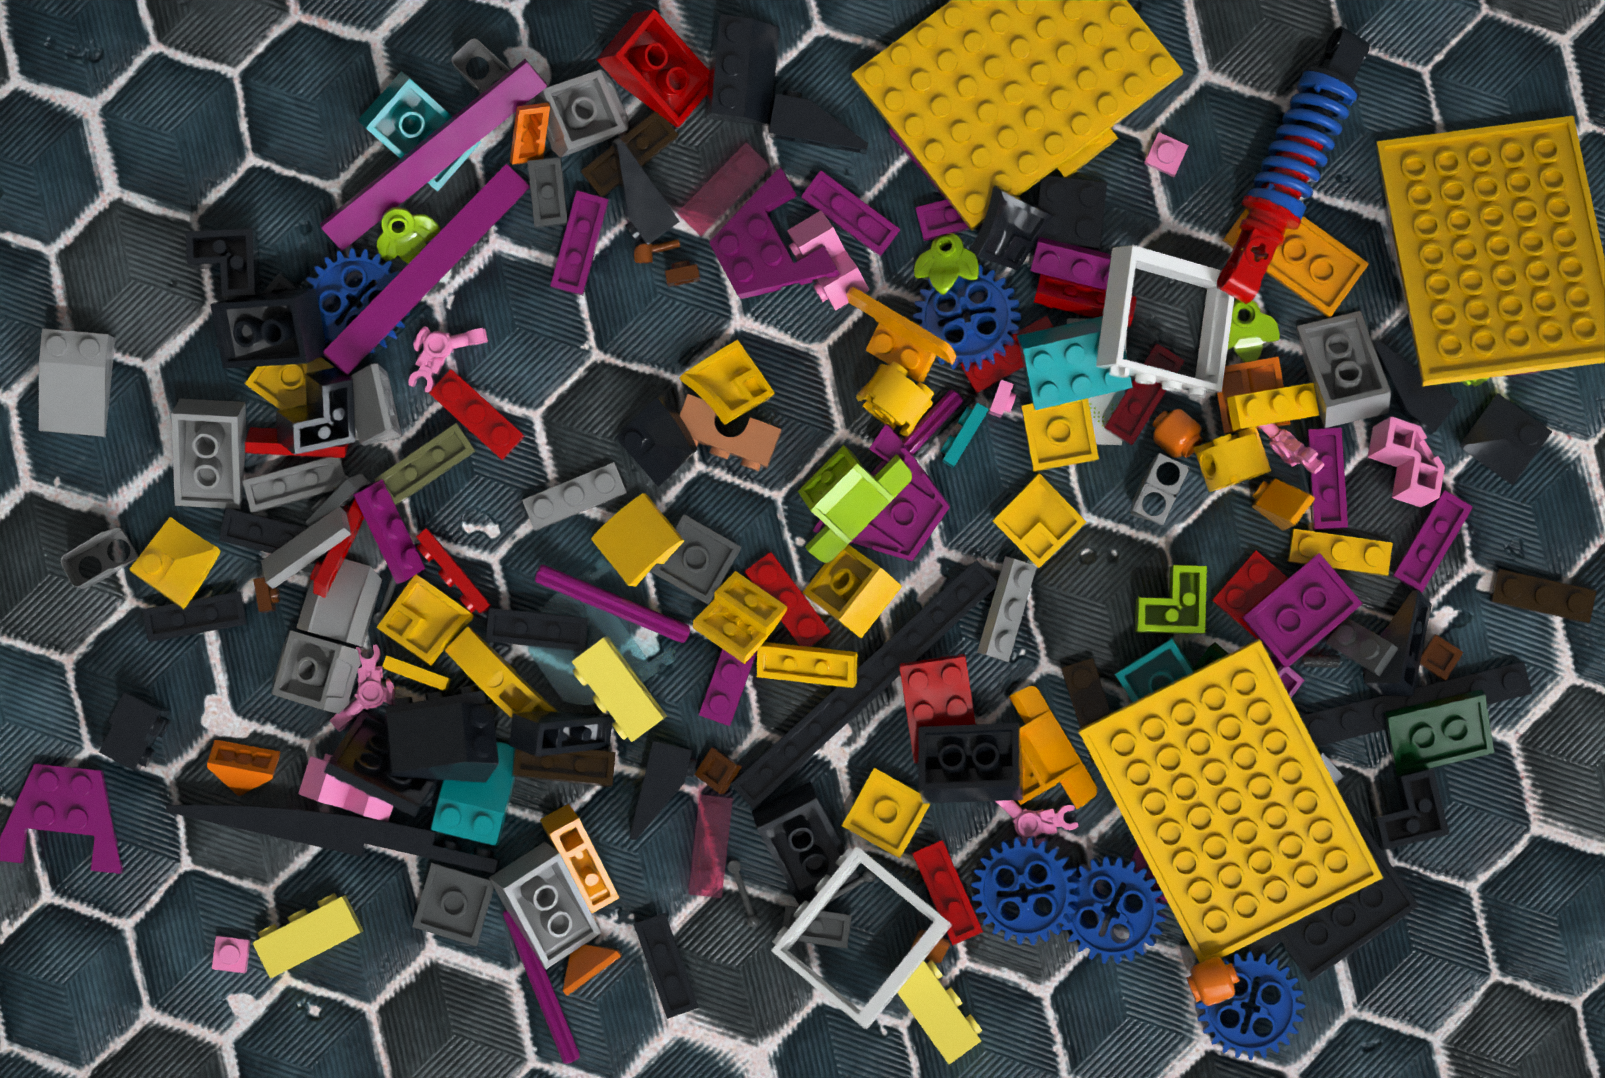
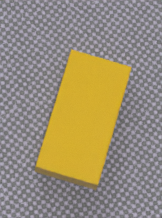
(416, 673)

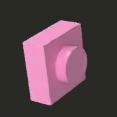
(1166, 154)
(1003, 399)
(231, 954)

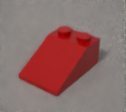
(656, 67)

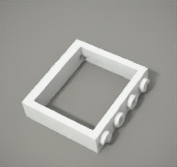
(1116, 312)
(808, 912)

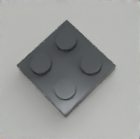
(699, 561)
(454, 904)

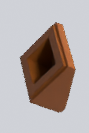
(938, 952)

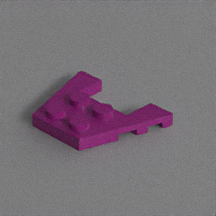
(754, 251)
(911, 515)
(67, 803)

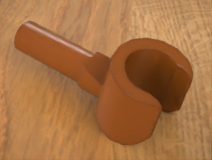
(644, 252)

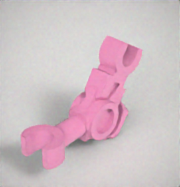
(437, 348)
(1290, 449)
(370, 690)
(1033, 823)

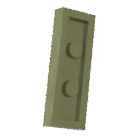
(426, 464)

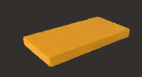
(1311, 264)

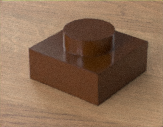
(682, 273)
(266, 595)
(1440, 657)
(718, 770)

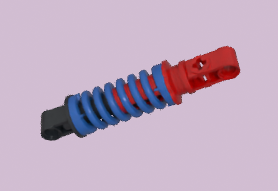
(1291, 163)

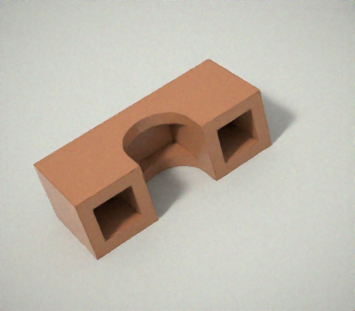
(753, 446)

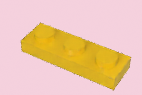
(1272, 406)
(1341, 551)
(807, 664)

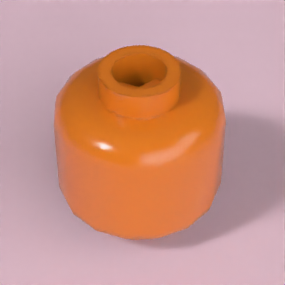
(1177, 433)
(1212, 981)

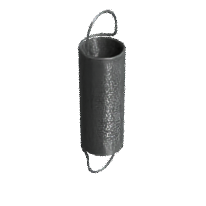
(1316, 660)

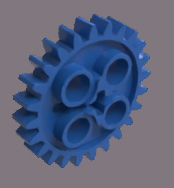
(333, 283)
(974, 345)
(1020, 861)
(1139, 922)
(1280, 1011)

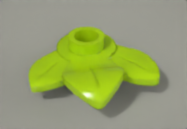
(409, 239)
(946, 266)
(1249, 335)

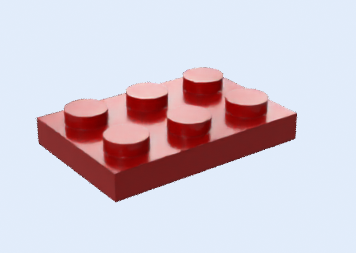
(1248, 588)
(936, 695)

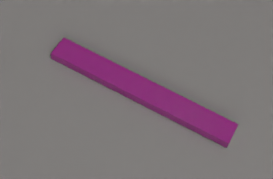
(433, 154)
(426, 269)

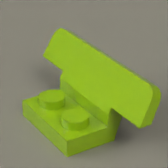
(849, 499)

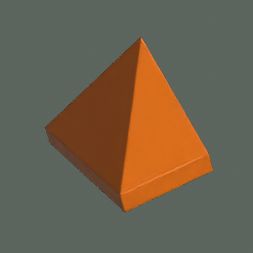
(529, 133)
(242, 765)
(586, 963)

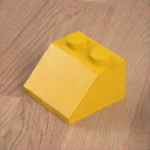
(852, 590)

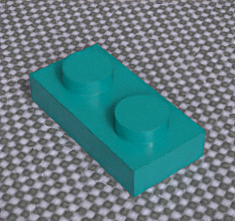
(955, 446)

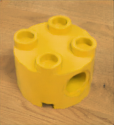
(895, 398)
(1232, 459)

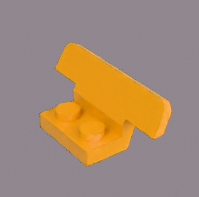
(901, 339)
(1048, 753)

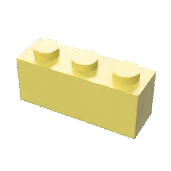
(618, 689)
(307, 935)
(939, 1012)

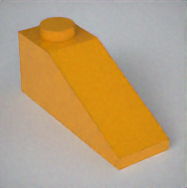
(1281, 503)
(580, 857)

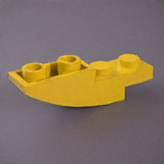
(495, 675)

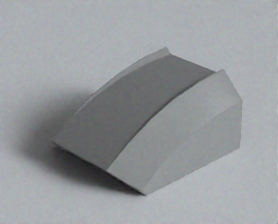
(583, 112)
(347, 607)
(316, 672)

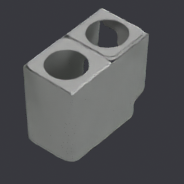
(472, 49)
(1155, 486)
(71, 560)

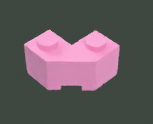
(811, 236)
(1418, 470)
(330, 791)

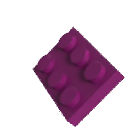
(1302, 610)

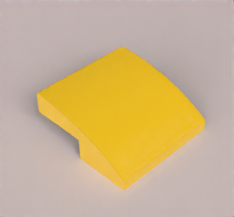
(637, 539)
(740, 617)

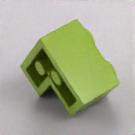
(1183, 610)

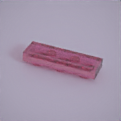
(723, 189)
(710, 846)

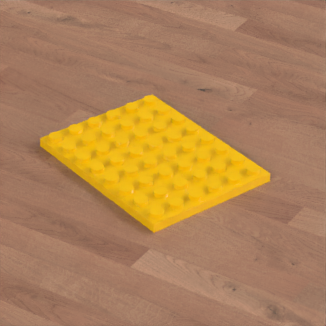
(1012, 89)
(1496, 249)
(1230, 803)

